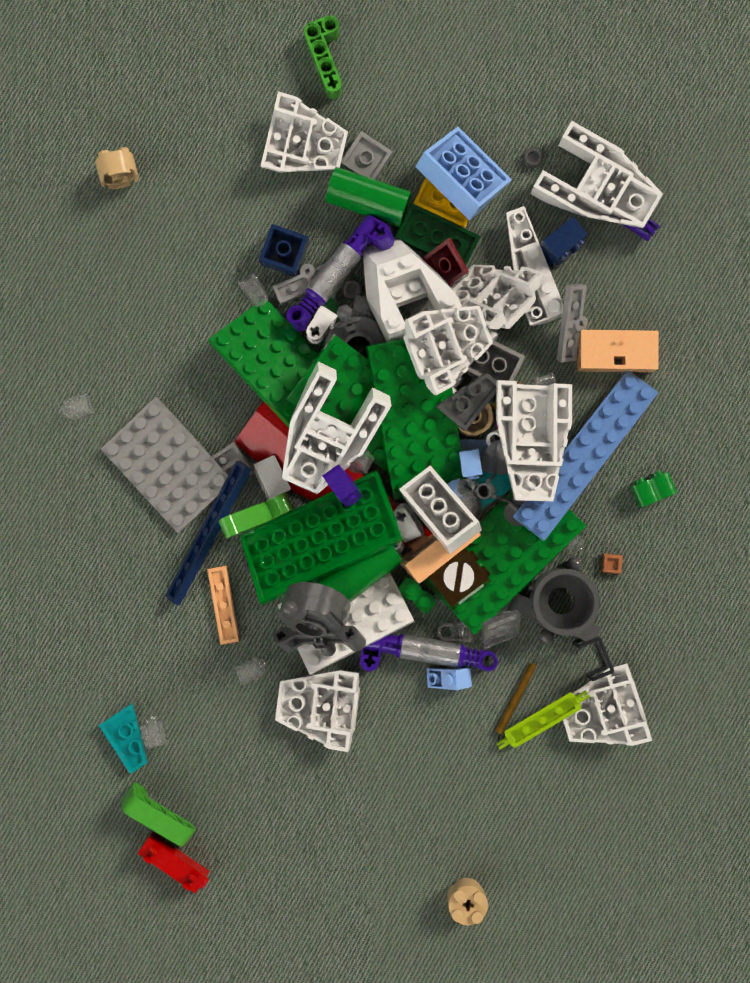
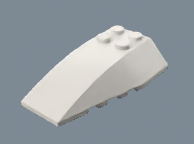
(533, 435)

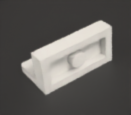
(270, 477)

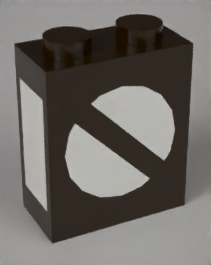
(460, 578)

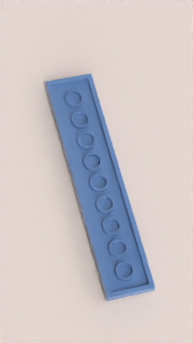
(589, 452)

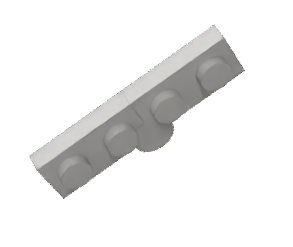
(296, 286)
(572, 322)

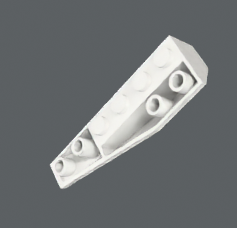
(528, 253)

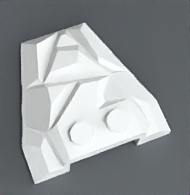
(301, 138)
(499, 293)
(445, 344)
(321, 707)
(611, 712)

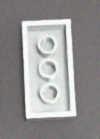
(440, 509)

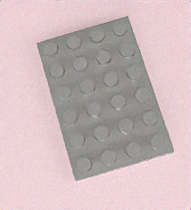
(166, 464)

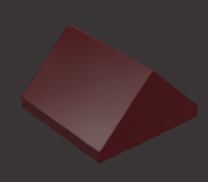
(447, 262)

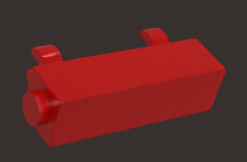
(174, 863)

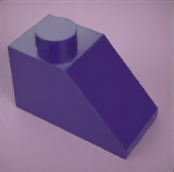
(343, 485)

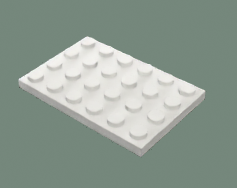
(375, 615)

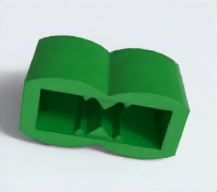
(653, 489)
(421, 598)

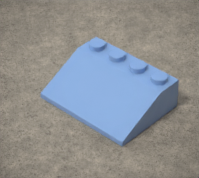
(463, 173)

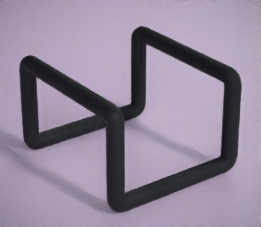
(596, 640)

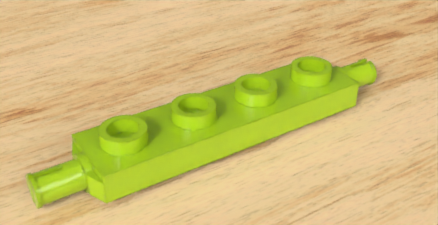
(543, 719)

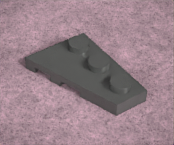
(468, 401)

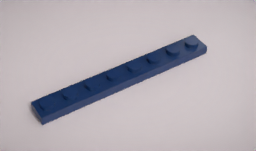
(208, 533)

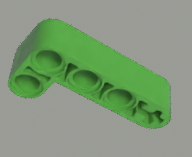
(325, 59)
(255, 515)
(155, 816)

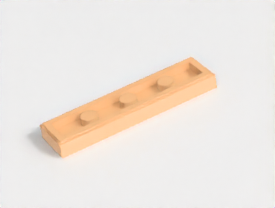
(223, 605)

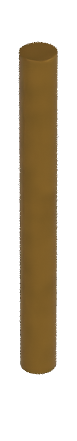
(516, 697)

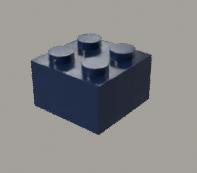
(562, 242)
(284, 250)

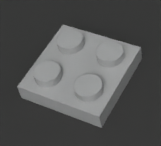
(366, 156)

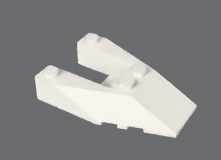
(610, 188)
(398, 278)
(321, 441)

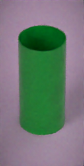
(367, 196)
(363, 574)

